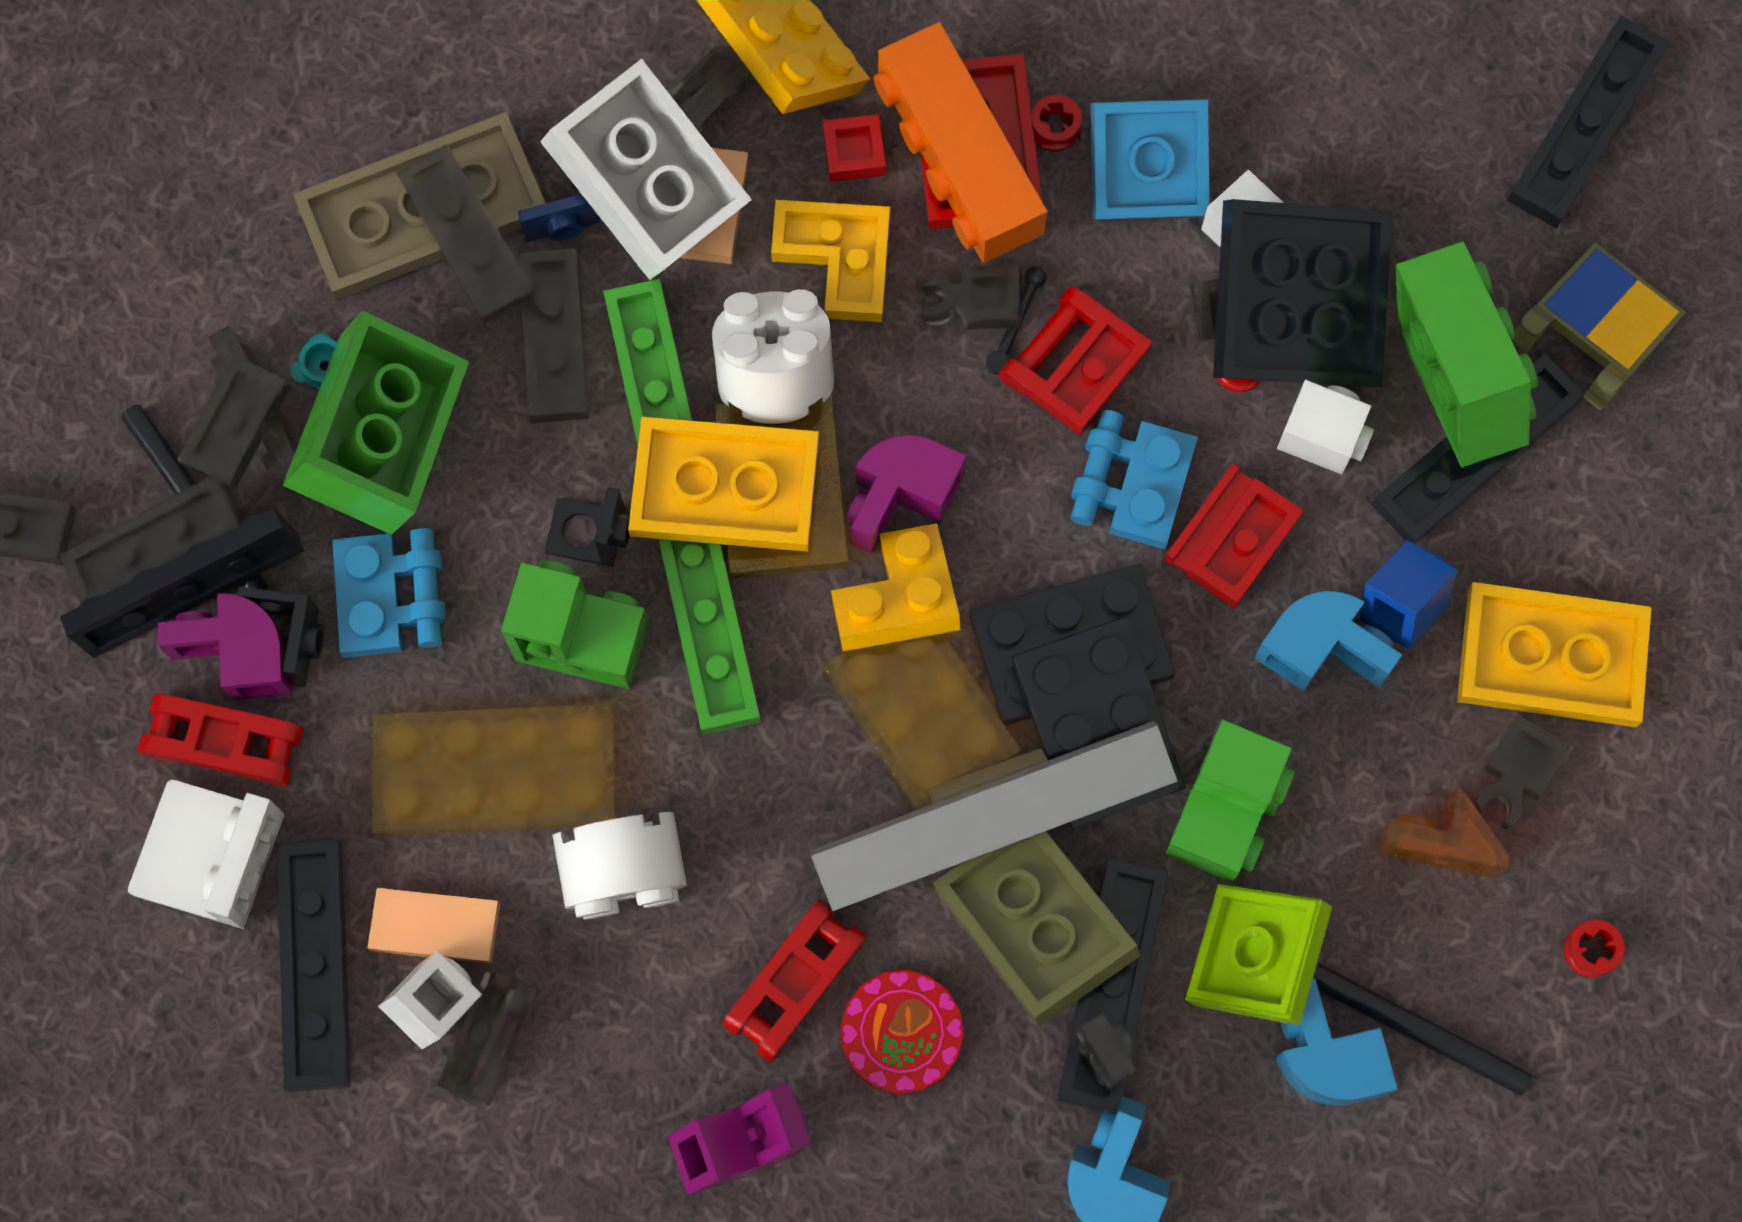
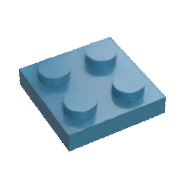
(1150, 159)

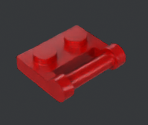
(1089, 372)

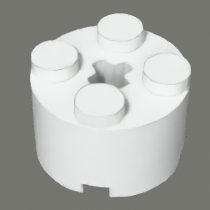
(773, 354)
(620, 863)

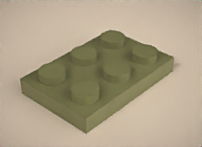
(1037, 923)

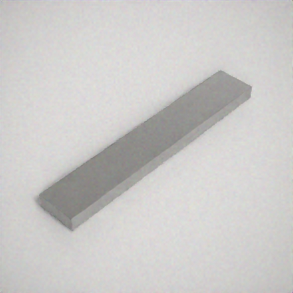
(993, 815)

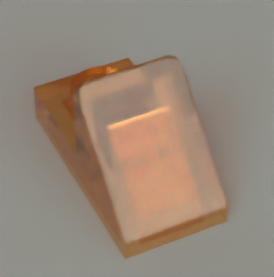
(1461, 845)

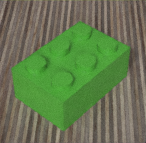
(1465, 353)
(376, 423)

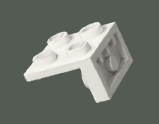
(206, 852)

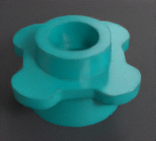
(312, 355)

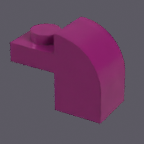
(906, 473)
(243, 638)
(740, 1140)

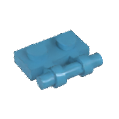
(1151, 484)
(369, 596)

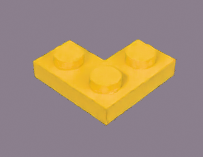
(847, 240)
(908, 605)

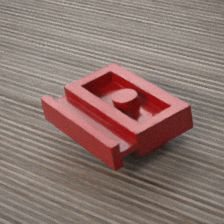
(1233, 536)

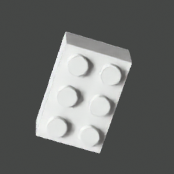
(645, 169)

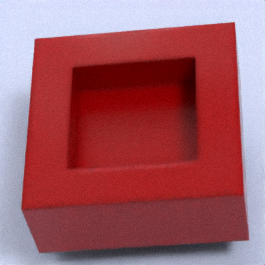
(854, 148)

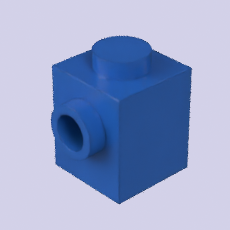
(1408, 594)

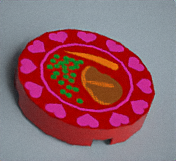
(901, 1032)

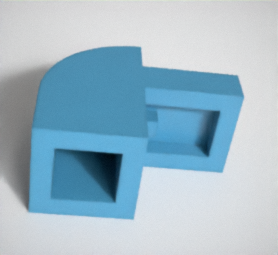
(1324, 627)
(1335, 1069)
(1102, 1182)

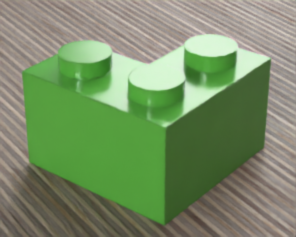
(573, 632)
(1233, 789)

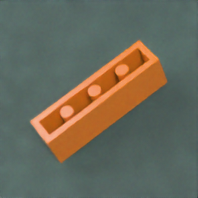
(960, 143)

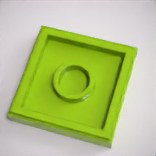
(1259, 954)

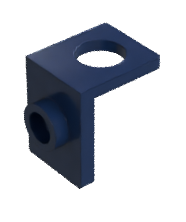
(558, 219)

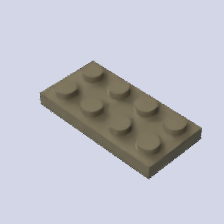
(371, 229)

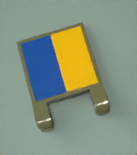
(1606, 315)

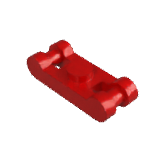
(220, 739)
(794, 980)

